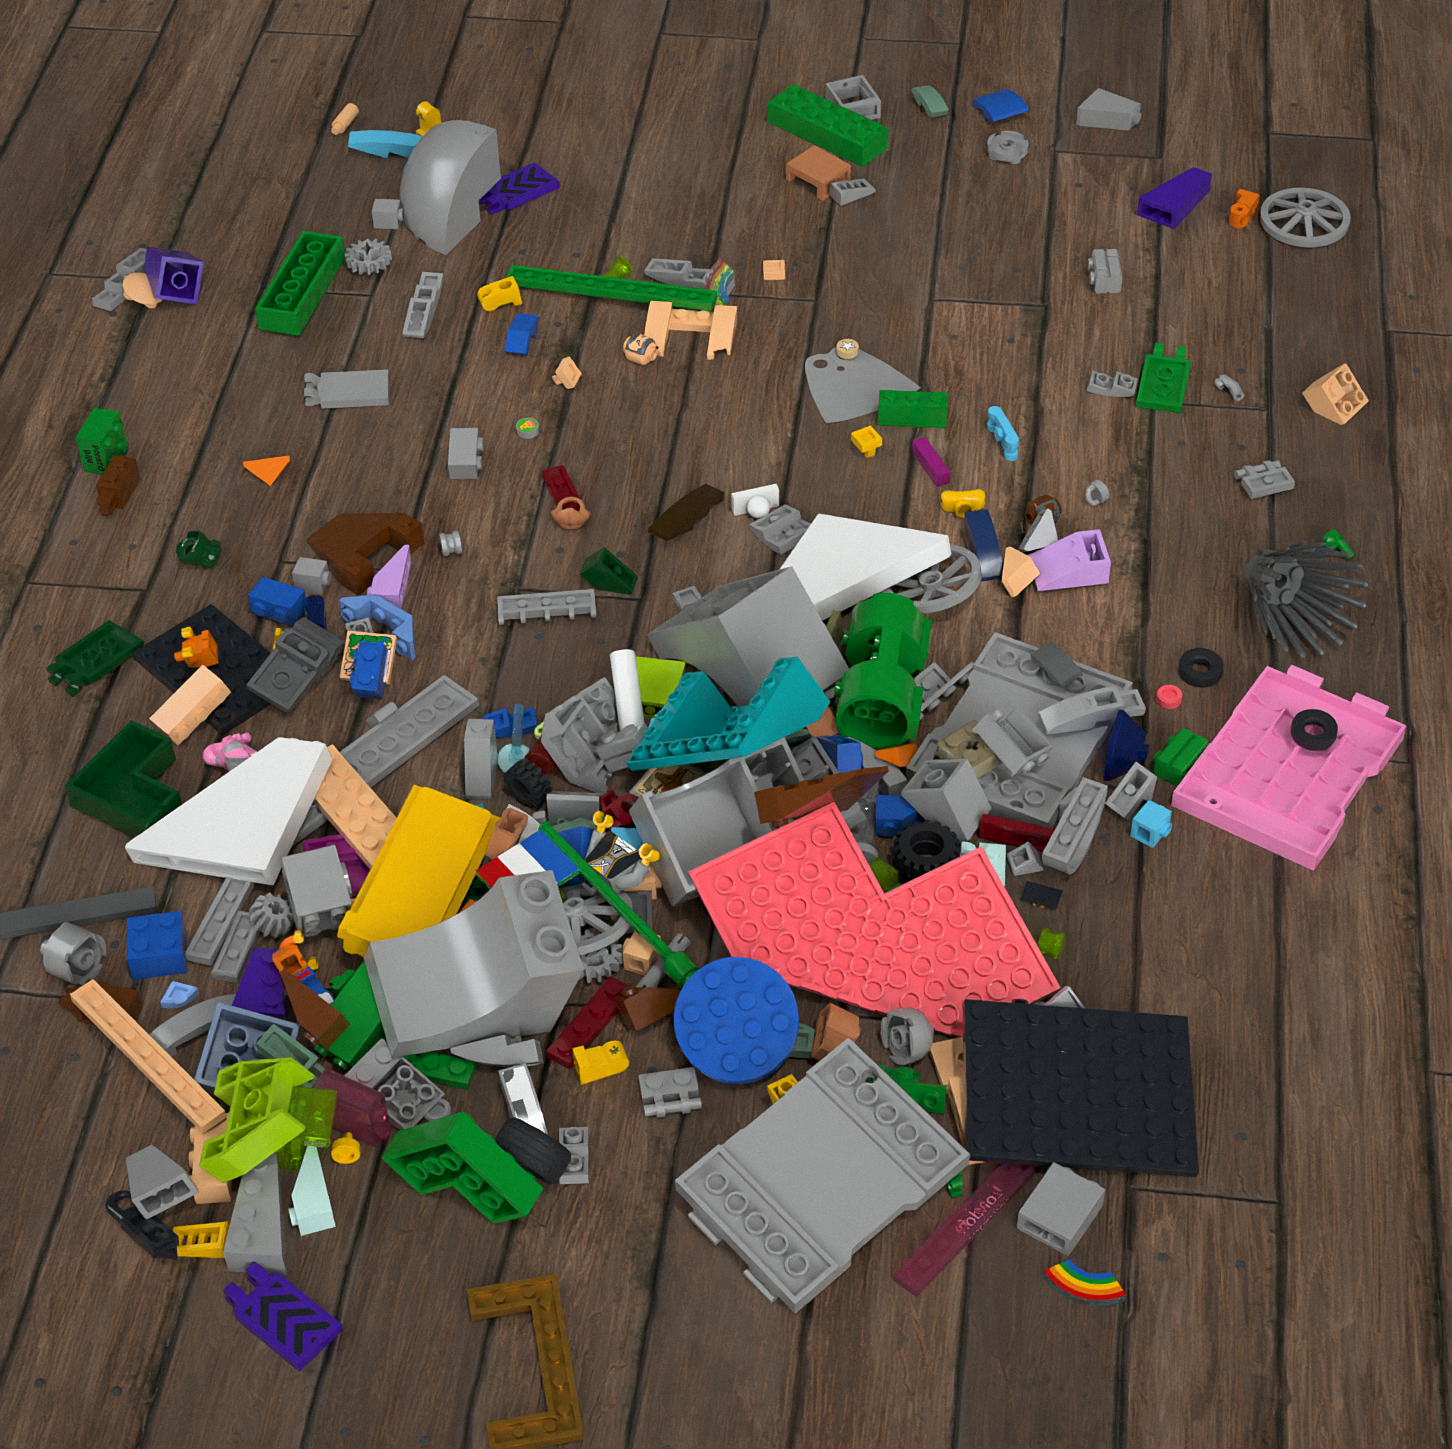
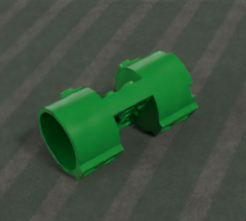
(878, 694)

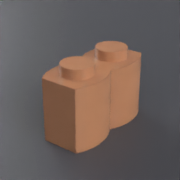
(506, 832)
(832, 1029)

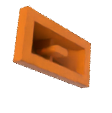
(268, 469)

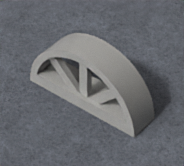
(1076, 827)

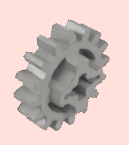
(368, 256)
(600, 962)

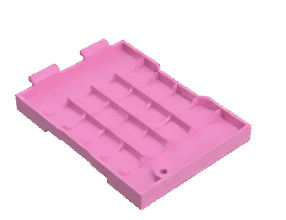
(1273, 789)

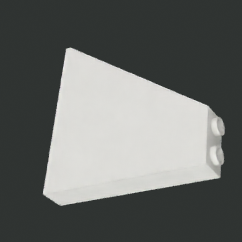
(853, 559)
(242, 819)

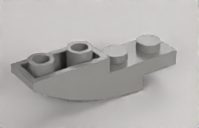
(1088, 708)

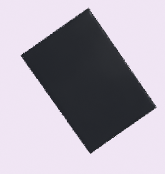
(1041, 895)

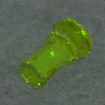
(619, 268)

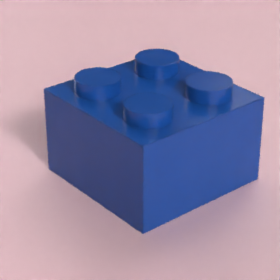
(156, 945)

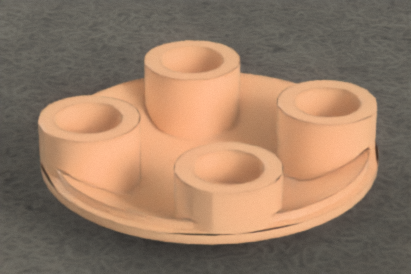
(137, 288)

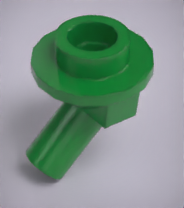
(1336, 540)

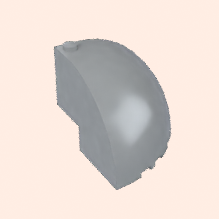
(446, 179)

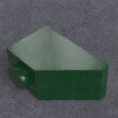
(608, 573)

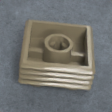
(970, 746)

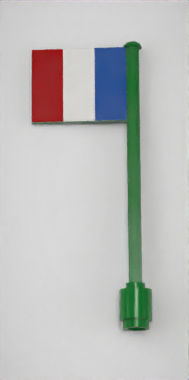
(549, 851)

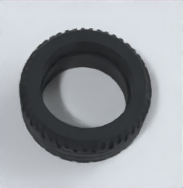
(534, 1150)

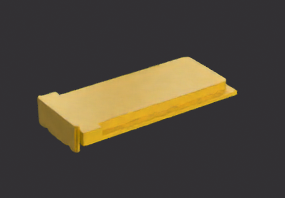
(419, 870)

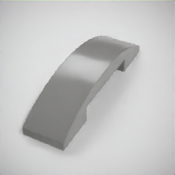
(188, 1024)

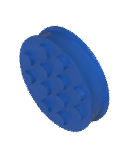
(736, 1020)

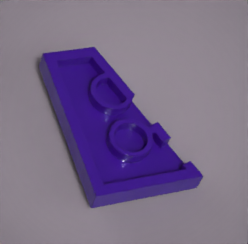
(261, 986)

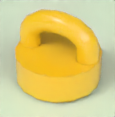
(345, 1149)

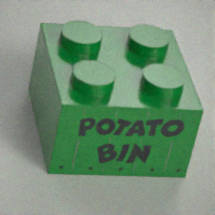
(101, 439)

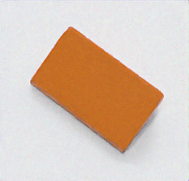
(898, 755)

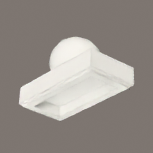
(755, 501)

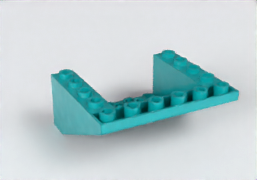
(703, 727)

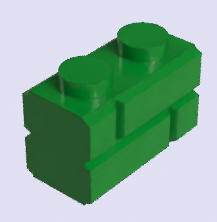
(1178, 756)

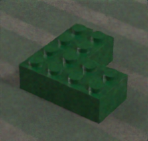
(122, 783)

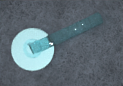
(516, 750)

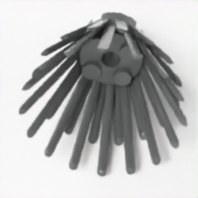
(1281, 582)

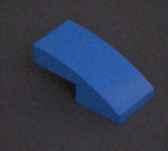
(504, 721)

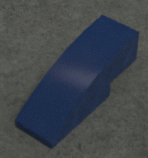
(984, 543)

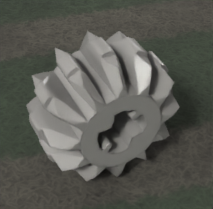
(271, 915)

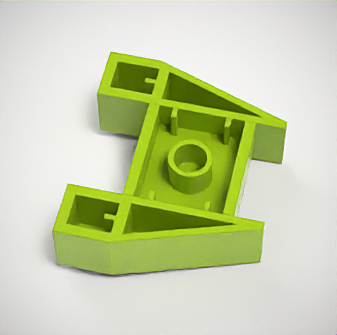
(257, 1117)

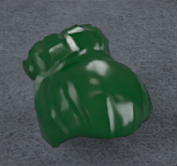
(198, 550)

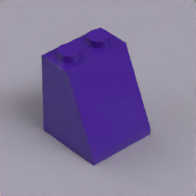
(173, 274)

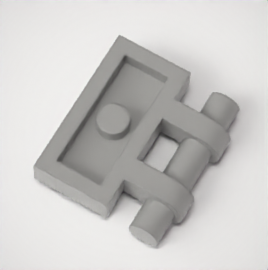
(1264, 479)
(669, 1086)

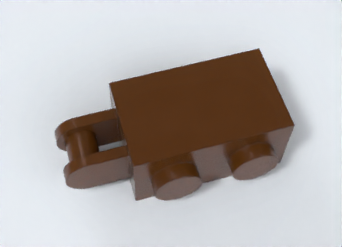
(117, 484)
(125, 997)

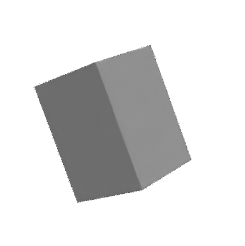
(572, 805)

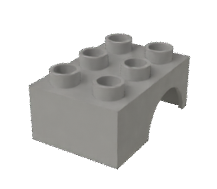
(710, 815)

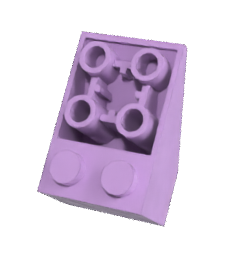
(1073, 562)

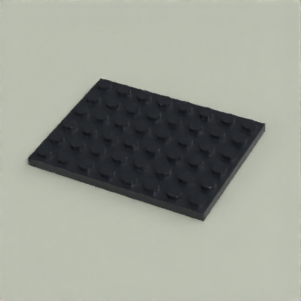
(1078, 1088)

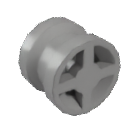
(450, 543)

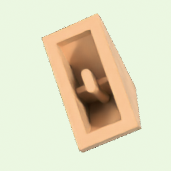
(1017, 571)

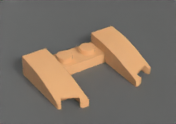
(719, 323)

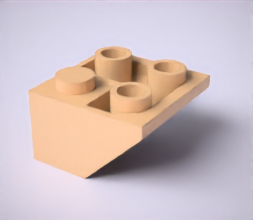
(1336, 395)

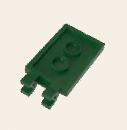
(93, 657)

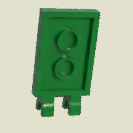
(1164, 380)

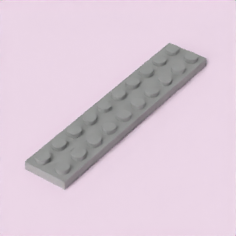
(401, 737)

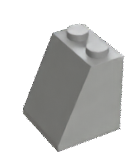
(949, 795)

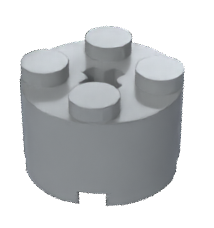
(73, 954)

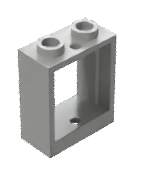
(855, 86)

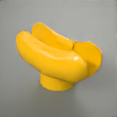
(962, 501)

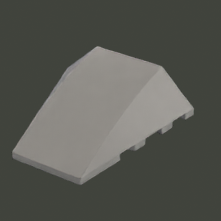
(575, 731)

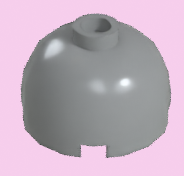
(907, 1035)

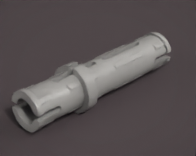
(656, 973)

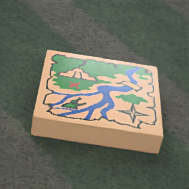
(352, 643)

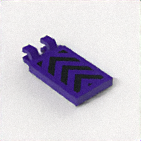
(519, 188)
(282, 1317)

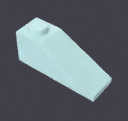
(310, 1197)

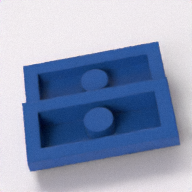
(1000, 105)

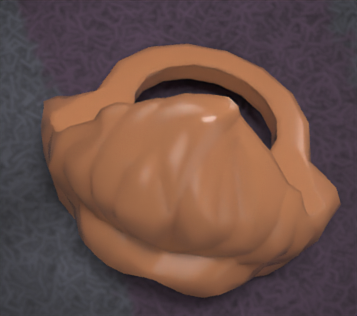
(569, 517)

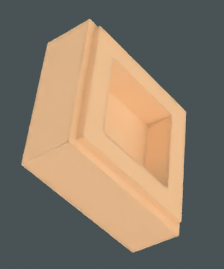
(774, 269)

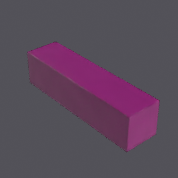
(931, 461)

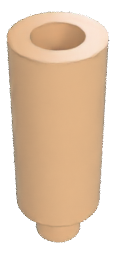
(345, 118)

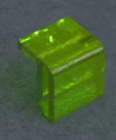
(316, 1112)

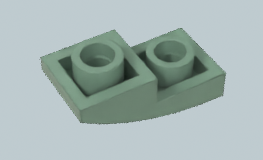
(931, 100)

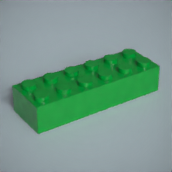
(828, 125)
(300, 283)

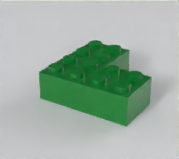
(463, 1156)

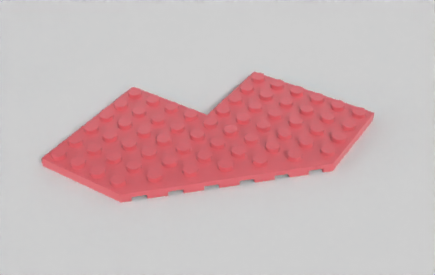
(825, 925)

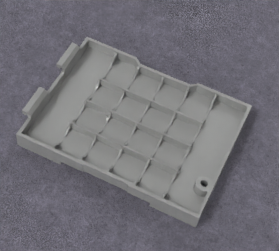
(1006, 675)
(819, 1175)

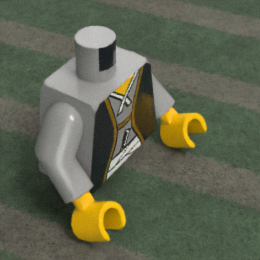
(615, 859)

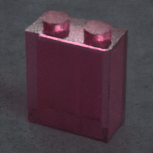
(357, 1108)

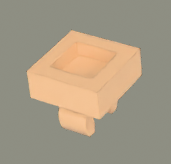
(567, 373)

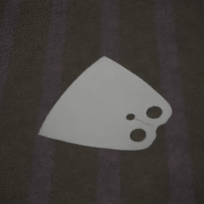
(856, 388)

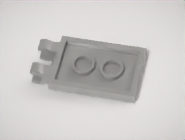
(347, 389)

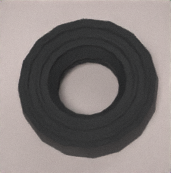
(1204, 656)
(1310, 741)

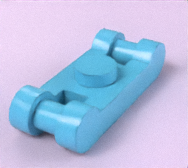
(1003, 432)

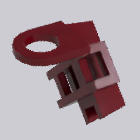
(618, 809)

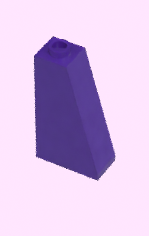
(1175, 198)

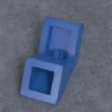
(520, 333)

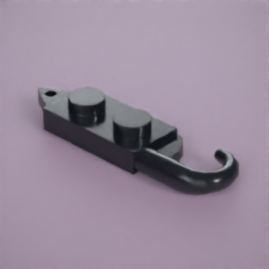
(150, 1234)

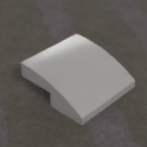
(780, 529)

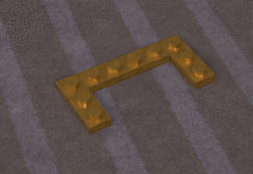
(563, 1419)

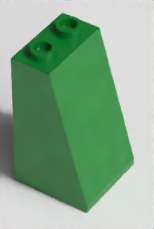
(360, 1010)

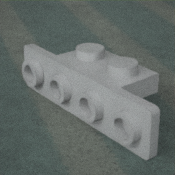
(937, 684)

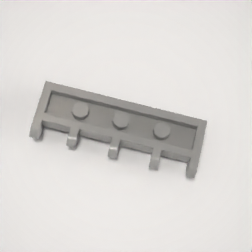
(546, 605)

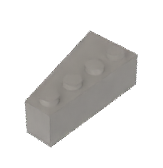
(258, 1221)

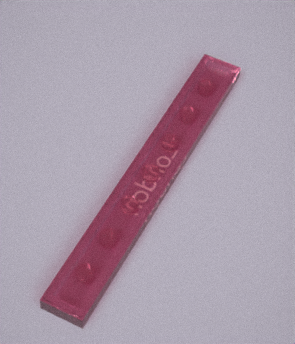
(963, 1226)

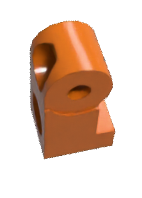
(1243, 209)

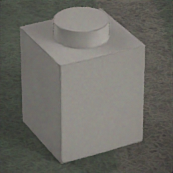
(387, 214)
(311, 575)

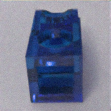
(315, 610)

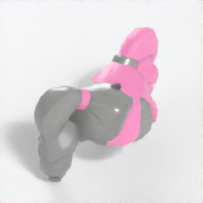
(229, 752)

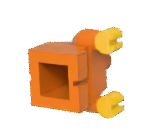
(197, 649)
(290, 957)

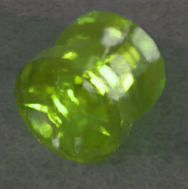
(1051, 943)

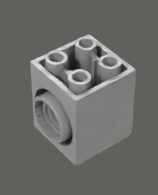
(317, 889)

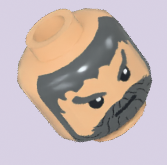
(640, 349)

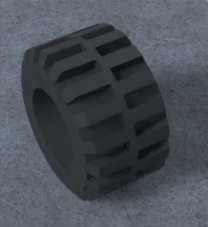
(923, 840)

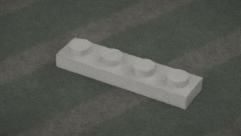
(218, 921)

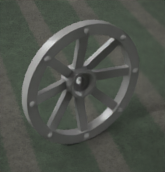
(1305, 213)
(935, 583)
(580, 913)

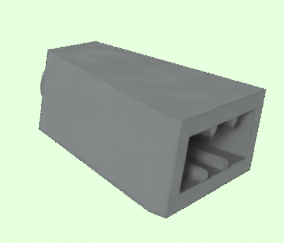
(1108, 111)
(480, 758)
(157, 1181)

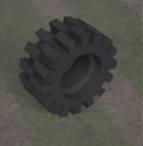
(527, 783)

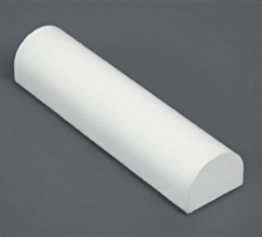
(627, 688)

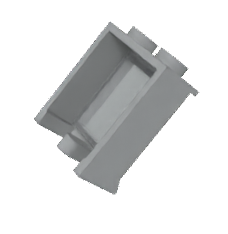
(1014, 739)

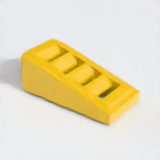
(214, 1249)

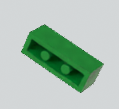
(912, 409)

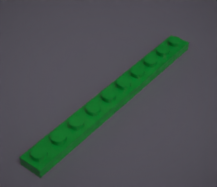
(613, 287)

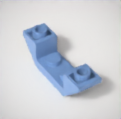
(383, 612)

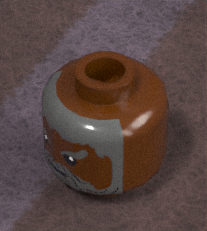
(1041, 503)

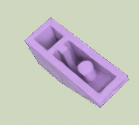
(392, 579)

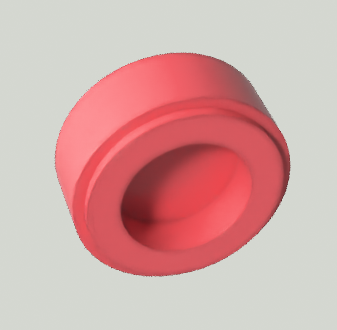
(1169, 696)

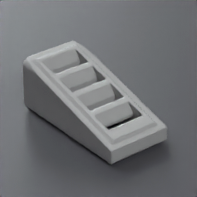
(850, 190)

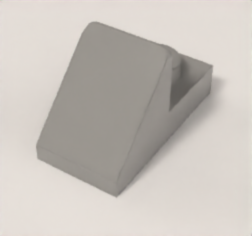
(1134, 787)

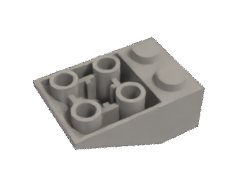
(402, 1084)

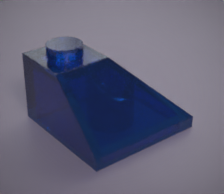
(1124, 747)

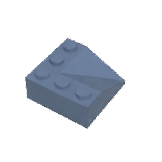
(233, 1040)

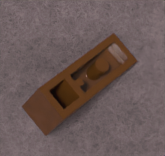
(645, 1005)
(316, 1016)

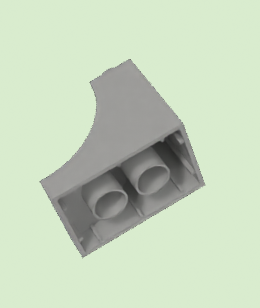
(746, 628)
(479, 973)

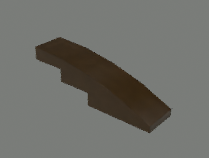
(683, 513)

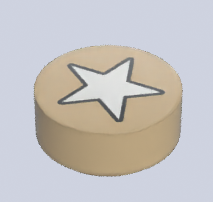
(847, 348)

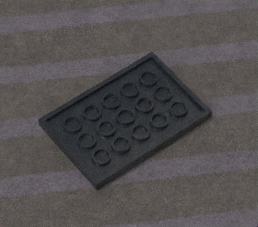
(237, 663)

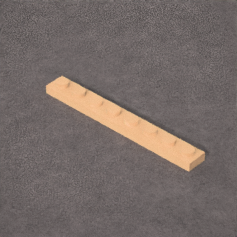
(148, 1056)

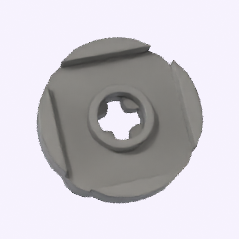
(1007, 147)

